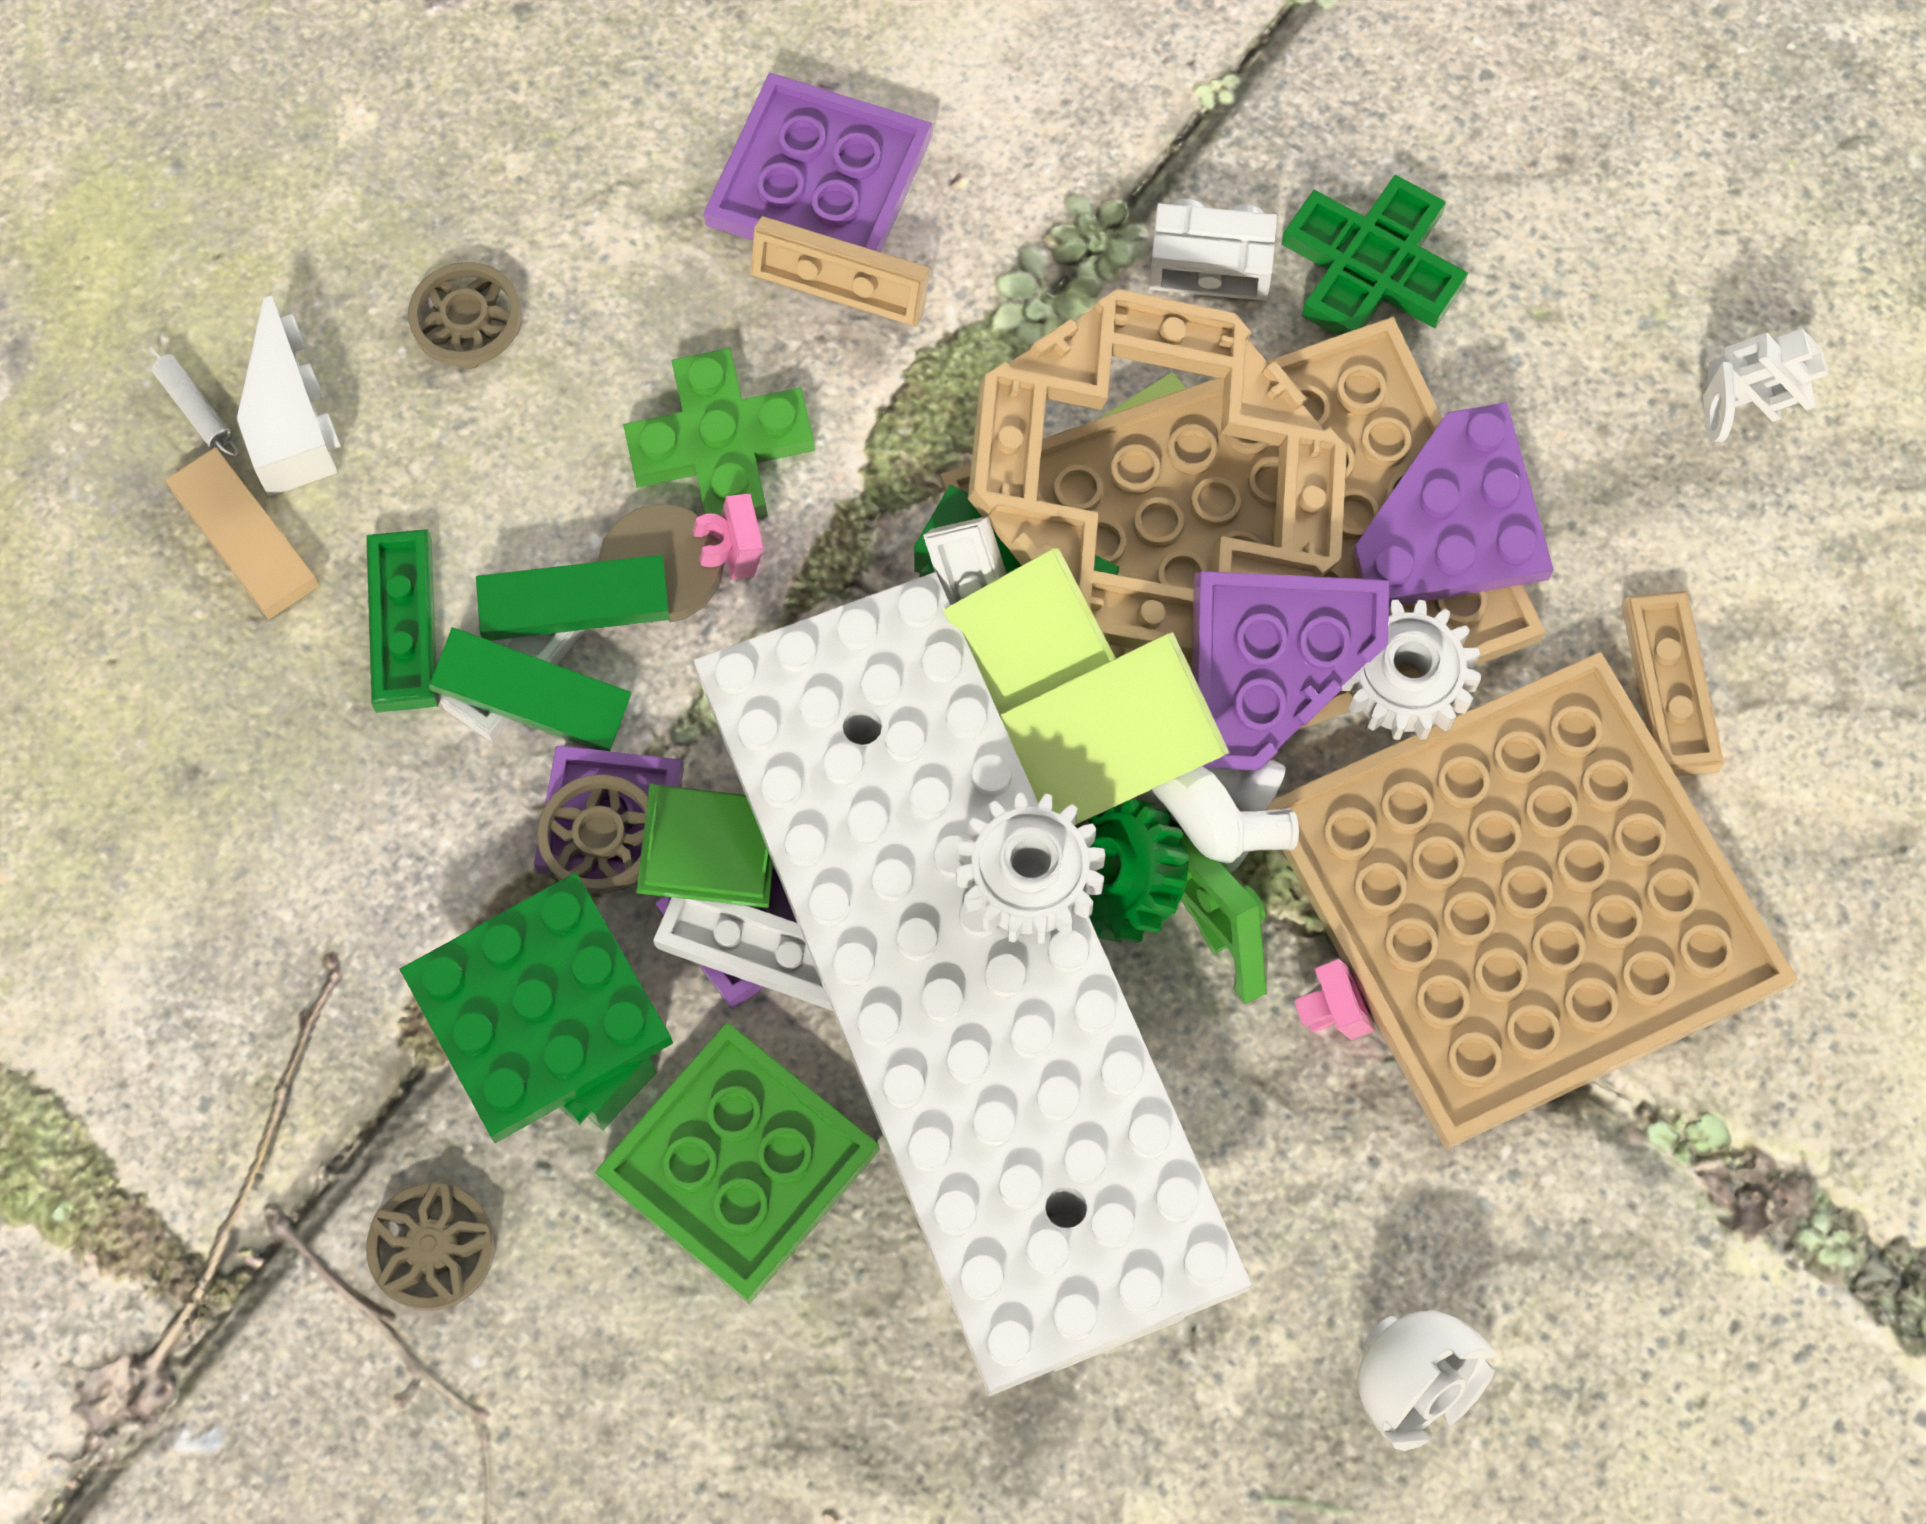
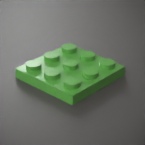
(737, 1162)

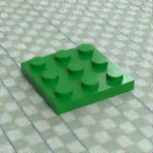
(536, 1007)

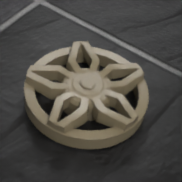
(465, 314)
(596, 832)
(430, 1246)

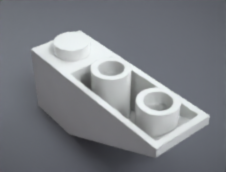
(277, 410)

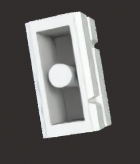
(1213, 250)

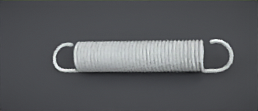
(192, 402)

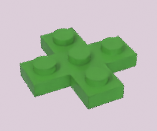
(718, 433)

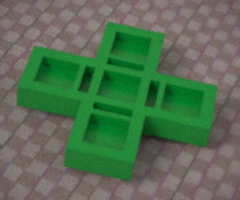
(1374, 258)

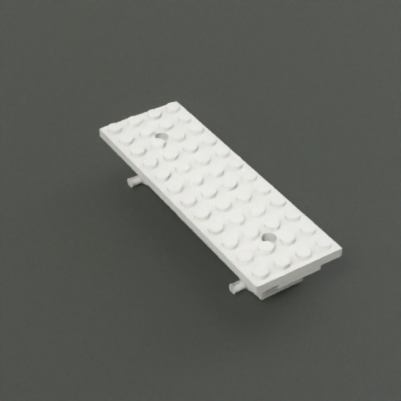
(990, 1062)

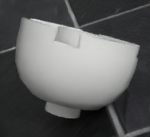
(1419, 1372)

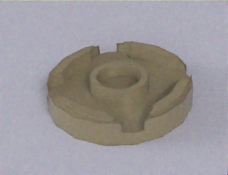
(668, 532)

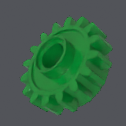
(1141, 871)

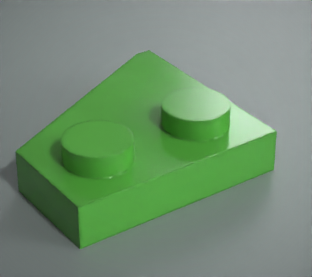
(1227, 918)

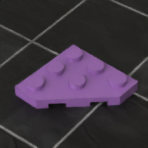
(1458, 515)
(1279, 652)

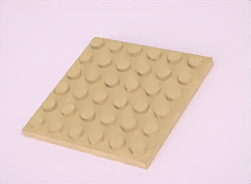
(1528, 899)

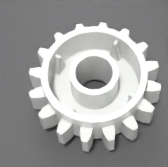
(1420, 702)
(1036, 835)

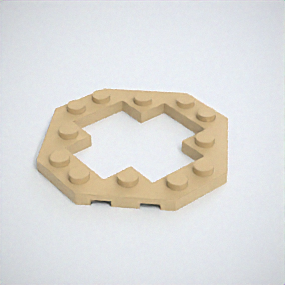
(1257, 406)

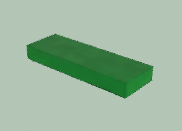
(572, 597)
(401, 620)
(529, 690)

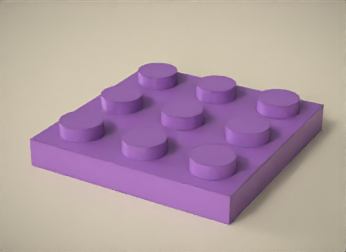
(819, 165)

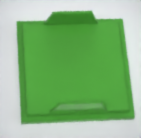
(703, 848)

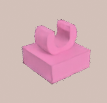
(737, 534)
(1336, 1004)

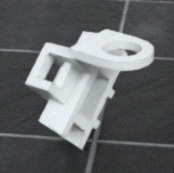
(1762, 371)

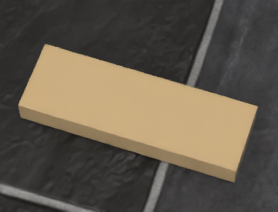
(839, 271)
(242, 533)
(1673, 681)

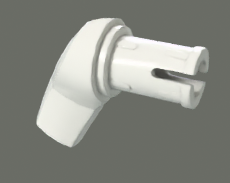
(1217, 825)

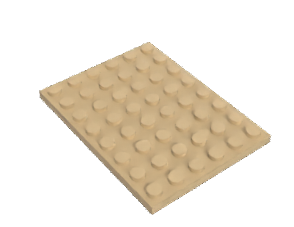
(1177, 485)

